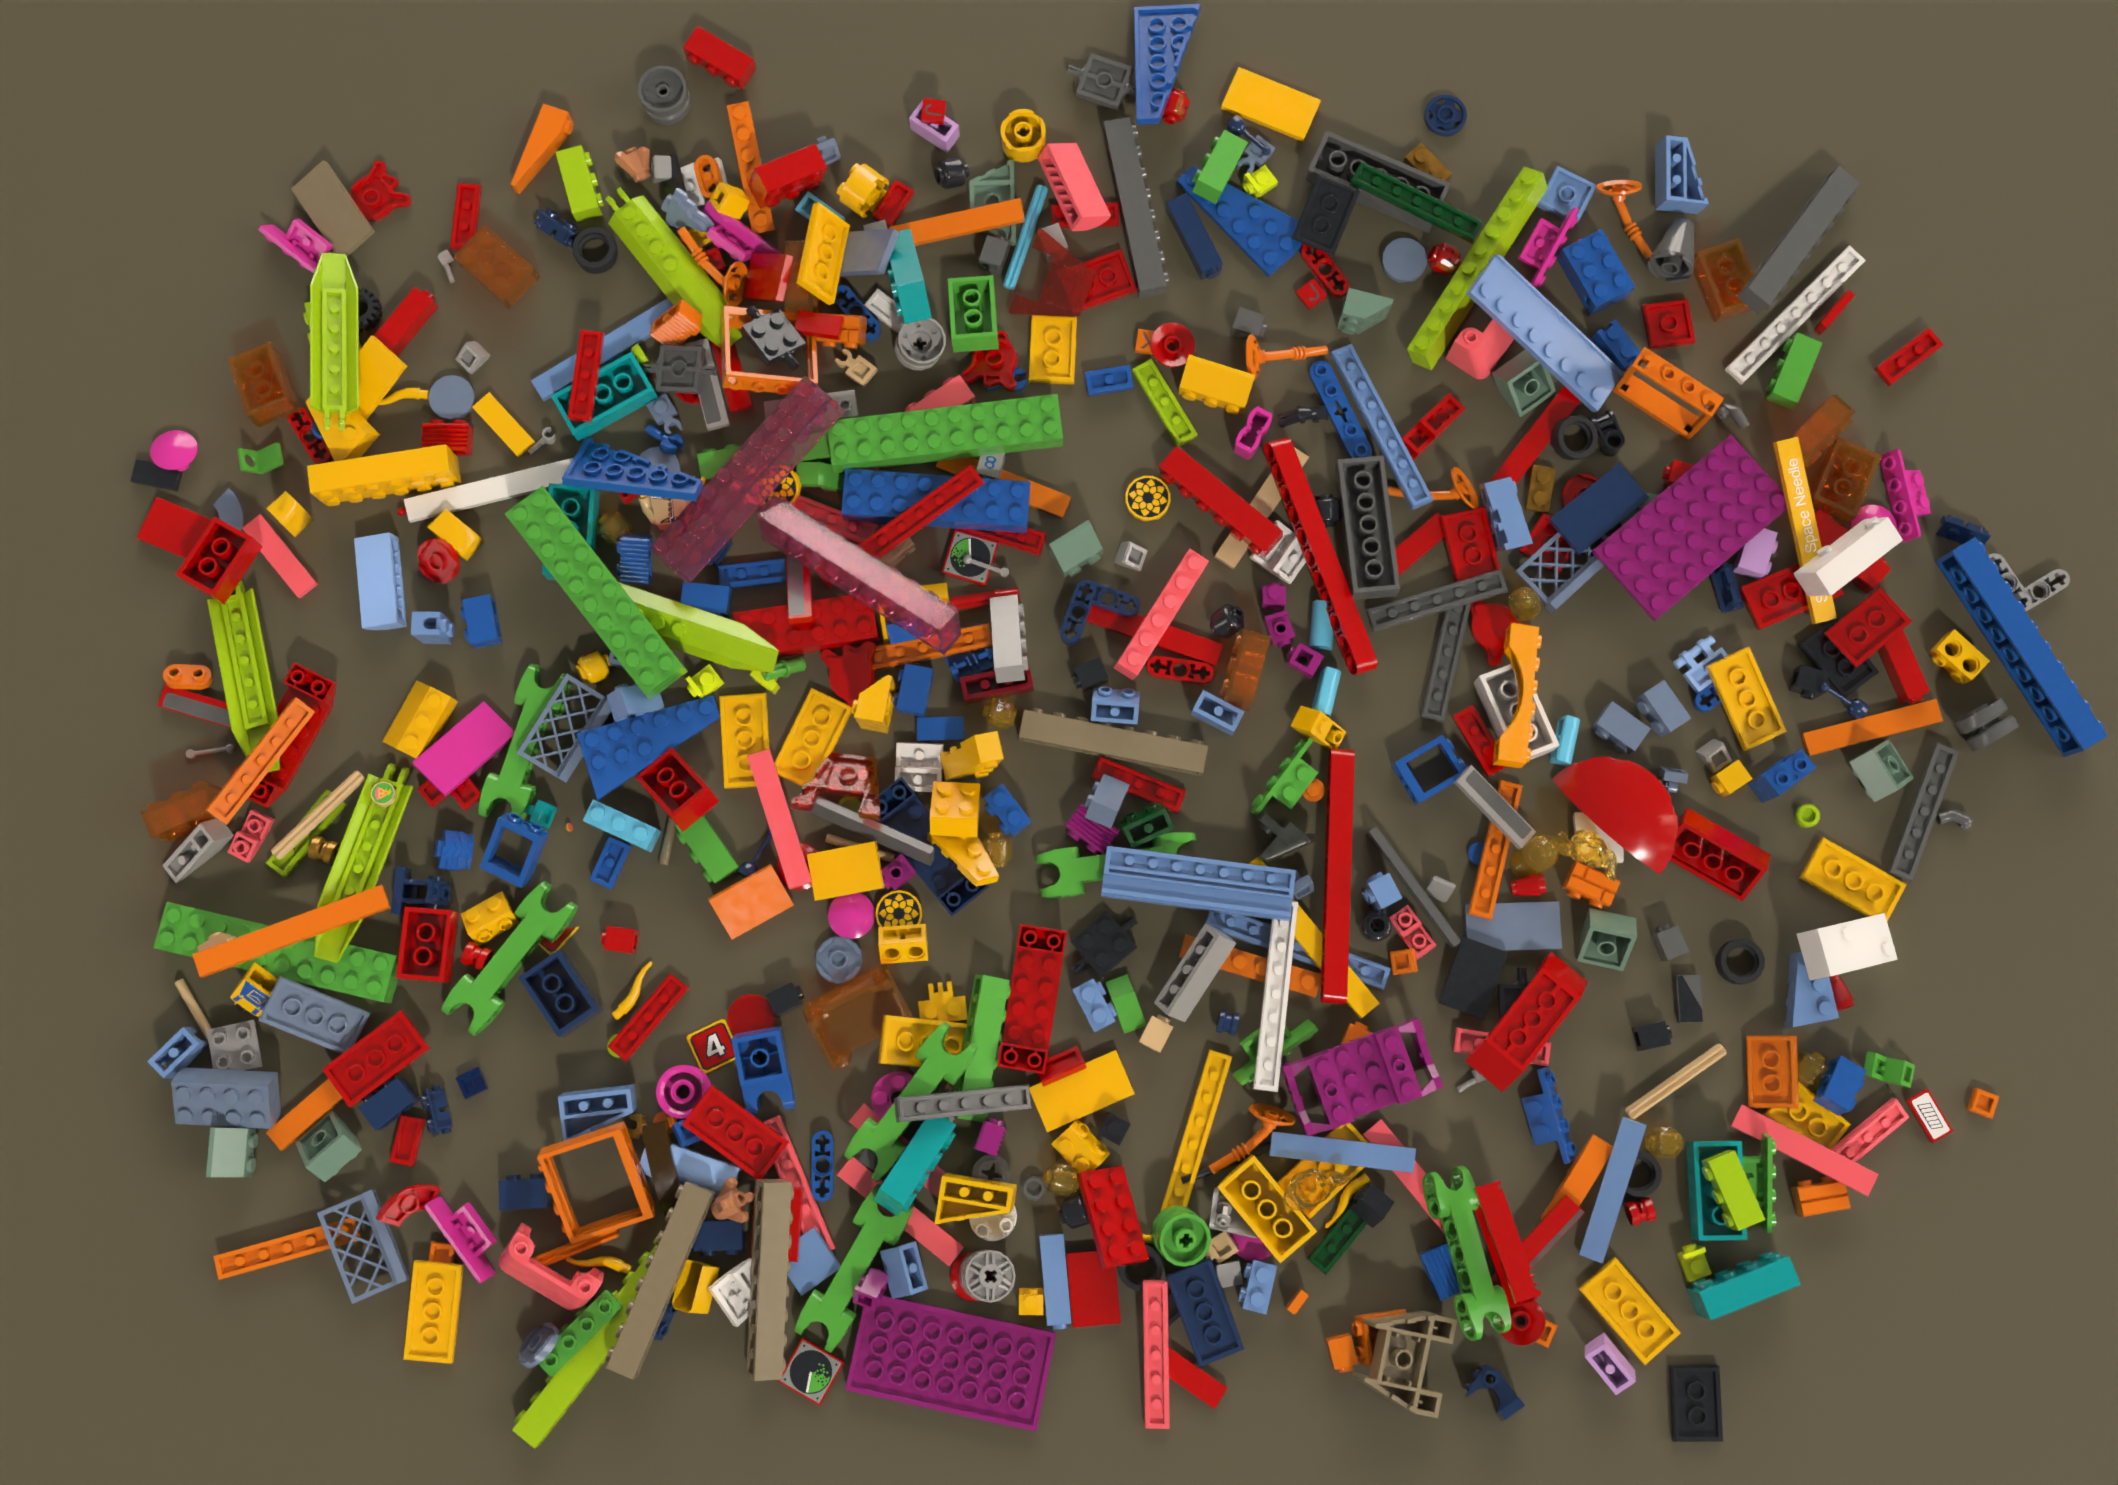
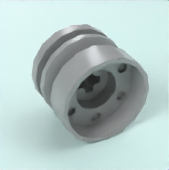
(926, 333)
(973, 1275)

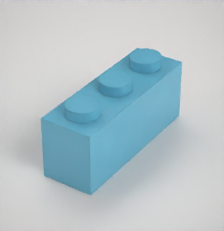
(622, 826)

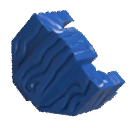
(454, 850)

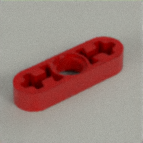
(1329, 286)
(301, 432)
(1187, 663)

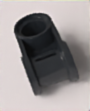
(1608, 429)

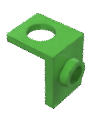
(263, 460)

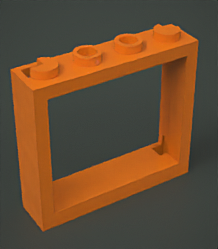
(760, 382)
(1659, 405)
(634, 1171)

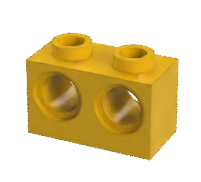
(1962, 652)
(903, 943)

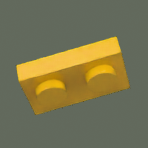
(489, 918)
(1080, 1147)

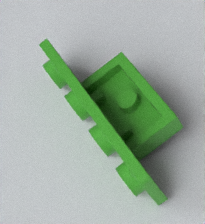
(1291, 780)
(1291, 1040)
(1759, 1174)
(580, 1331)

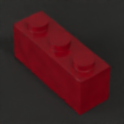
(985, 687)

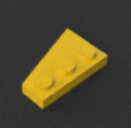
(969, 856)

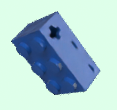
(1595, 272)

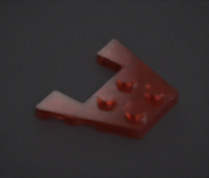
(1065, 284)
(844, 776)

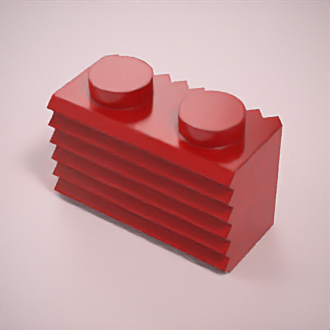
(455, 435)

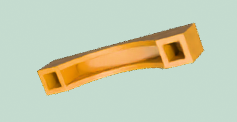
(1521, 649)

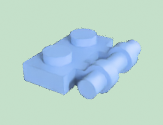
(1698, 675)

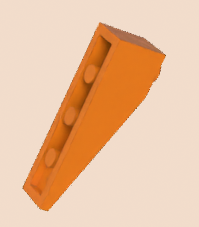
(545, 139)

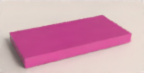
(464, 749)

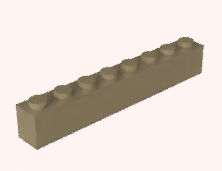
(1113, 742)
(769, 1279)
(660, 1280)

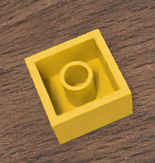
(955, 809)

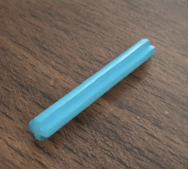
(1025, 237)

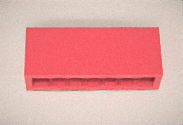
(1073, 186)

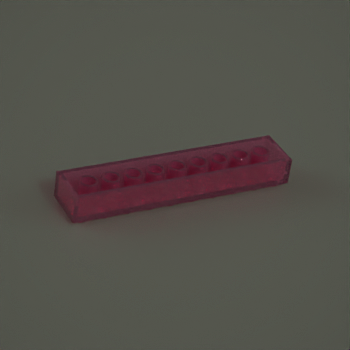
(747, 479)
(859, 574)

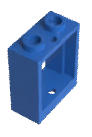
(1782, 776)
(1409, 781)
(504, 868)

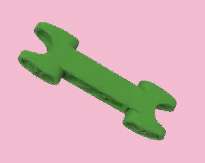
(516, 770)
(1077, 871)
(484, 990)
(936, 1066)
(1477, 1294)
(832, 1307)

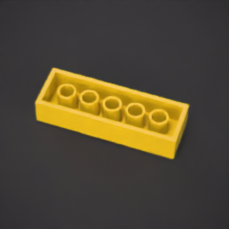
(384, 475)

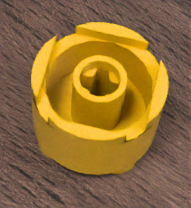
(1023, 123)
(862, 189)

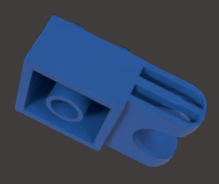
(766, 1074)

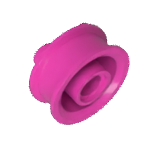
(669, 1085)
(884, 1089)

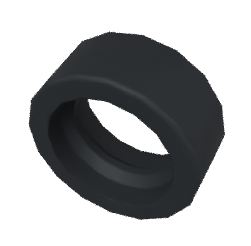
(592, 234)
(1589, 430)
(1757, 955)
(1656, 1174)
(1137, 1285)

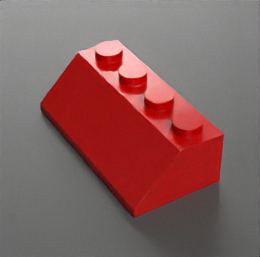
(1718, 855)

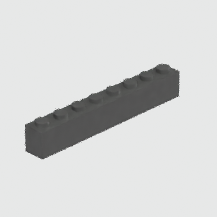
(1135, 208)
(1798, 240)

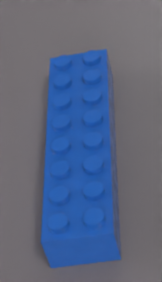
(885, 495)

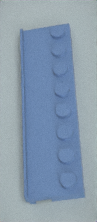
(1545, 332)
(1198, 883)

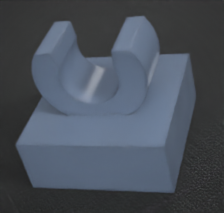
(828, 149)
(1672, 777)
(1302, 887)

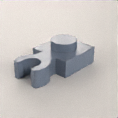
(1255, 155)
(664, 412)

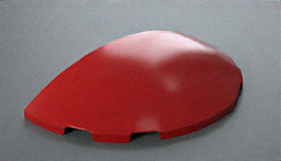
(1626, 805)

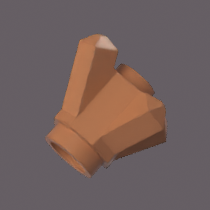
(635, 162)
(732, 1202)

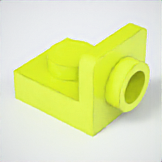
(1259, 182)
(704, 682)
(770, 685)
(1694, 1262)

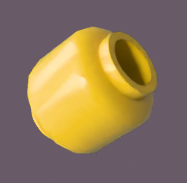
(593, 667)

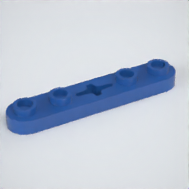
(1329, 392)

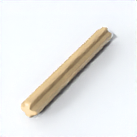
(318, 815)
(1675, 1081)

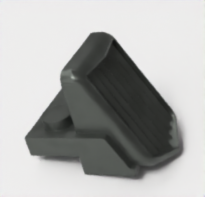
(1284, 840)

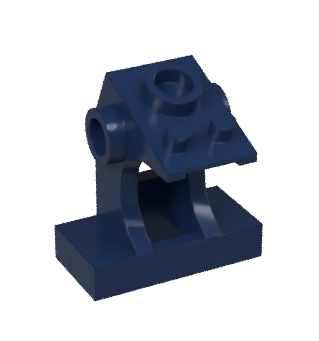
(406, 891)
(1507, 1399)

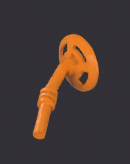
(1619, 190)
(731, 282)
(1256, 357)
(1461, 489)
(1271, 1117)

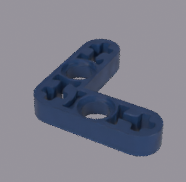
(1094, 600)

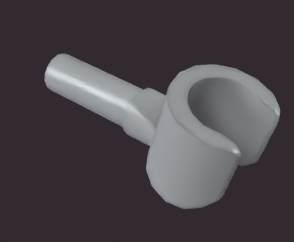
(446, 258)
(544, 440)
(1477, 1078)

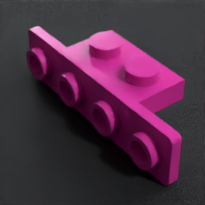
(735, 236)
(299, 242)
(1544, 243)
(1905, 494)
(466, 1234)

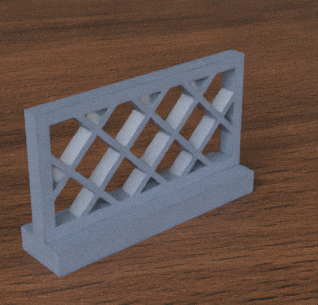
(1569, 586)
(574, 753)
(384, 1238)

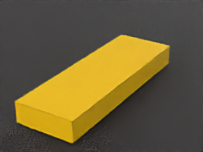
(503, 424)

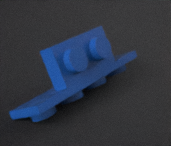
(1546, 1116)

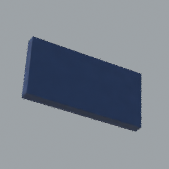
(1598, 509)
(1204, 1312)

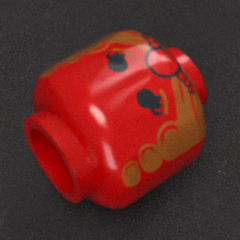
(1176, 107)
(1444, 259)

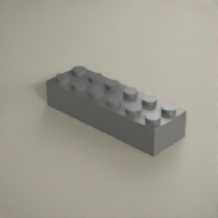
(1340, 158)
(1367, 527)

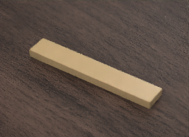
(1264, 502)

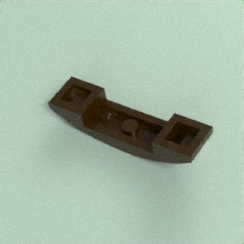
(661, 1163)

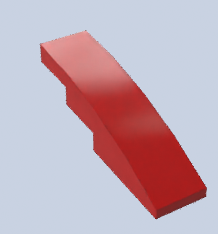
(1432, 425)

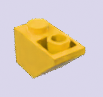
(1318, 727)

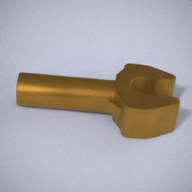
(641, 1121)

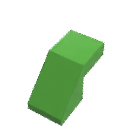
(820, 475)
(1125, 1003)
(1889, 1069)

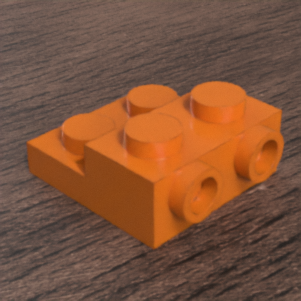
(1367, 1335)

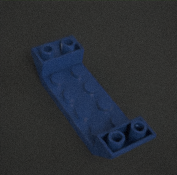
(907, 814)

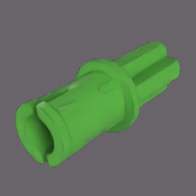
(785, 668)

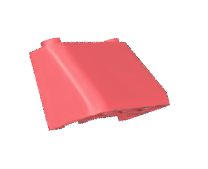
(1478, 351)
(519, 1264)

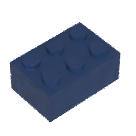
(560, 993)

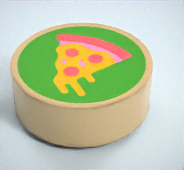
(383, 794)

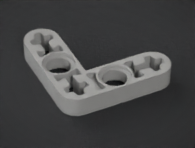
(2026, 594)

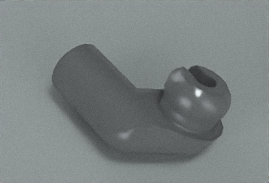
(1735, 412)
(1956, 815)

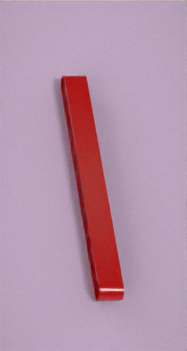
(1320, 556)
(1337, 876)

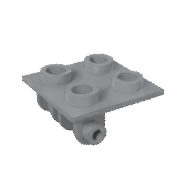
(235, 1046)
(1226, 1218)

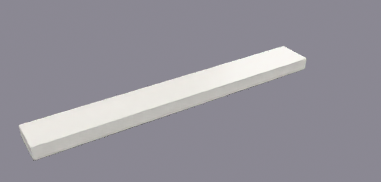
(1794, 315)
(485, 491)
(1275, 1003)

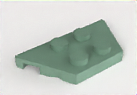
(994, 188)

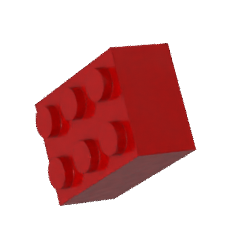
(787, 176)
(219, 560)
(677, 789)
(427, 945)

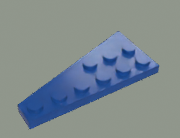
(1159, 49)
(1250, 223)
(624, 472)
(629, 746)

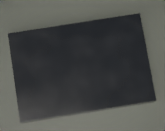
(1326, 214)
(1826, 657)
(1473, 977)
(1695, 1403)

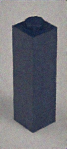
(1194, 237)

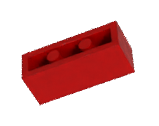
(719, 58)

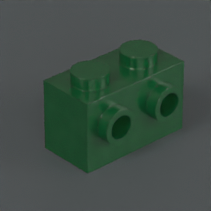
(1146, 824)

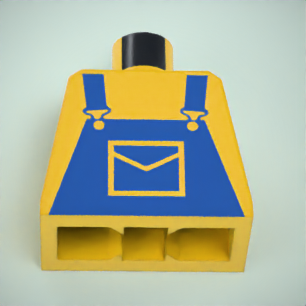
(253, 990)

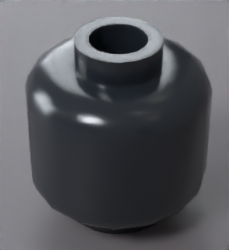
(951, 173)
(1329, 509)
(1227, 621)
(1381, 920)
(1074, 1212)

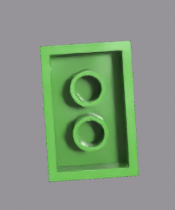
(973, 313)

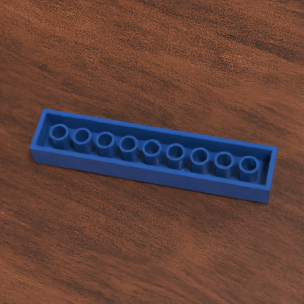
(2021, 648)

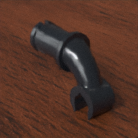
(1302, 414)

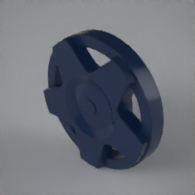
(1445, 115)

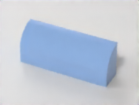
(380, 582)
(698, 1168)

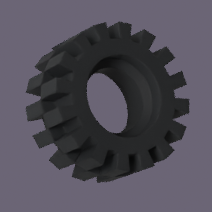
(373, 309)

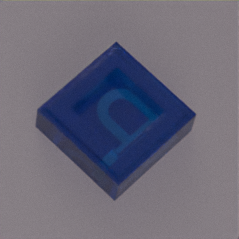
(472, 1083)

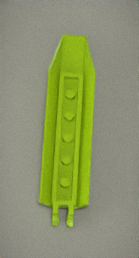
(669, 263)
(334, 339)
(705, 633)
(244, 668)
(361, 856)

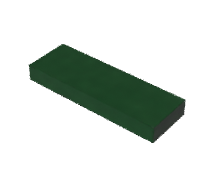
(1337, 1240)

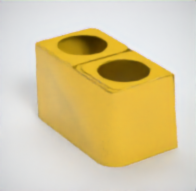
(290, 513)
(456, 533)
(693, 1297)

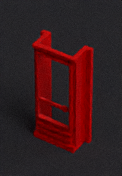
(1504, 1245)

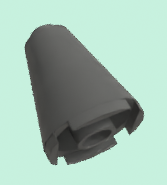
(1675, 252)

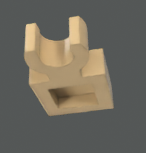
(858, 369)
(1222, 1247)

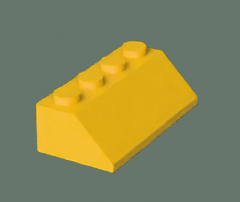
(1262, 1207)

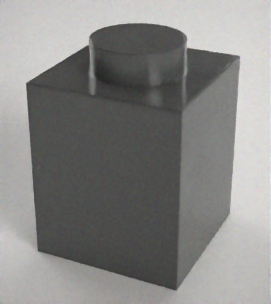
(994, 254)
(1248, 323)
(1669, 942)

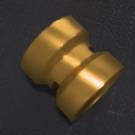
(324, 850)

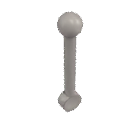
(1004, 572)
(192, 753)

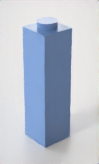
(1055, 1280)

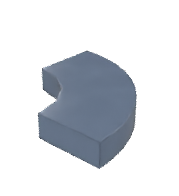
(230, 509)

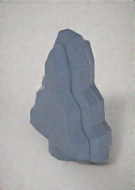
(684, 212)

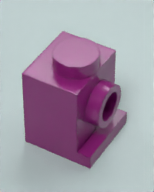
(1273, 596)
(1279, 619)
(1312, 659)
(906, 874)
(871, 1289)

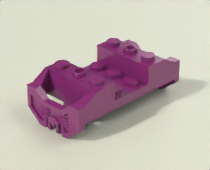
(1362, 1076)

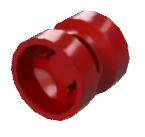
(476, 956)
(1640, 1211)

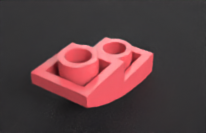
(252, 835)
(1412, 932)

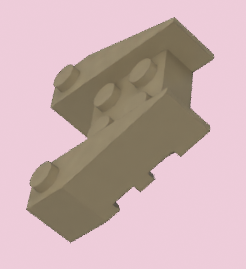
(1402, 1358)

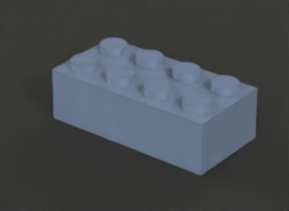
(226, 1098)

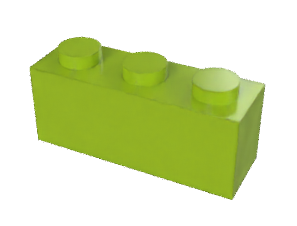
(580, 183)
(1732, 1190)

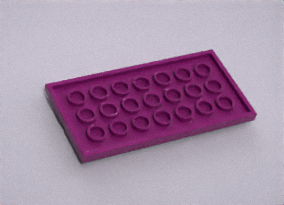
(1692, 528)
(952, 1362)

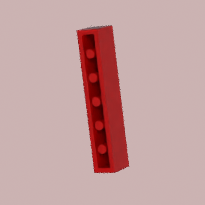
(1220, 501)

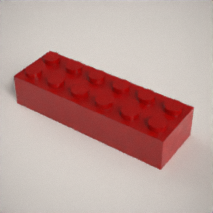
(835, 624)

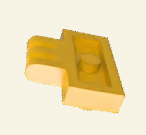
(943, 1005)

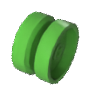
(1180, 1236)

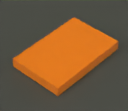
(751, 901)
(1772, 1072)

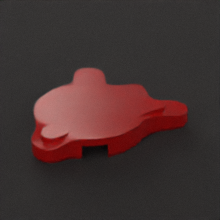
(377, 195)
(994, 365)
(1490, 627)
(851, 671)

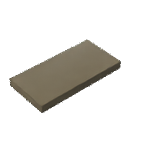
(332, 209)

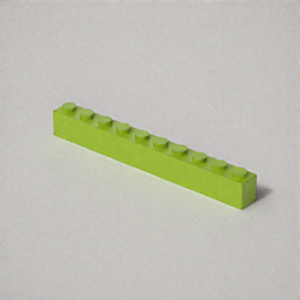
(1494, 239)
(567, 1384)

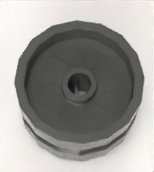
(664, 95)
(1986, 723)

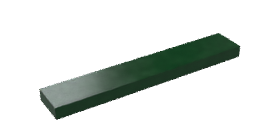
(1416, 202)

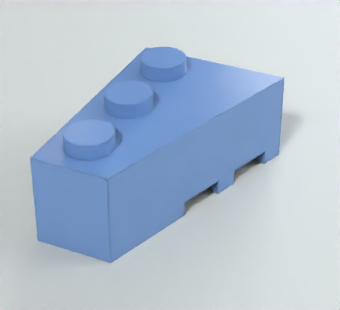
(1676, 178)
(1505, 514)
(1807, 999)
(593, 1108)

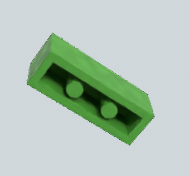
(1218, 166)
(1793, 370)
(708, 850)

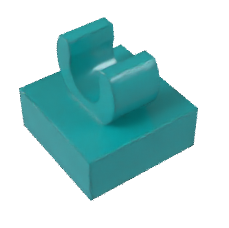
(541, 813)

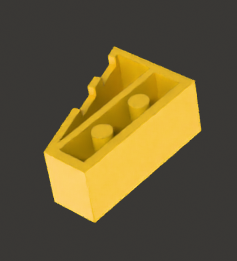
(349, 442)
(975, 757)
(972, 1197)

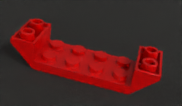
(317, 694)
(1032, 999)
(1528, 1023)

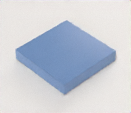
(1566, 192)
(814, 1262)

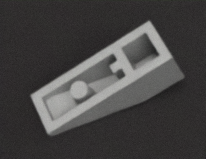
(197, 848)

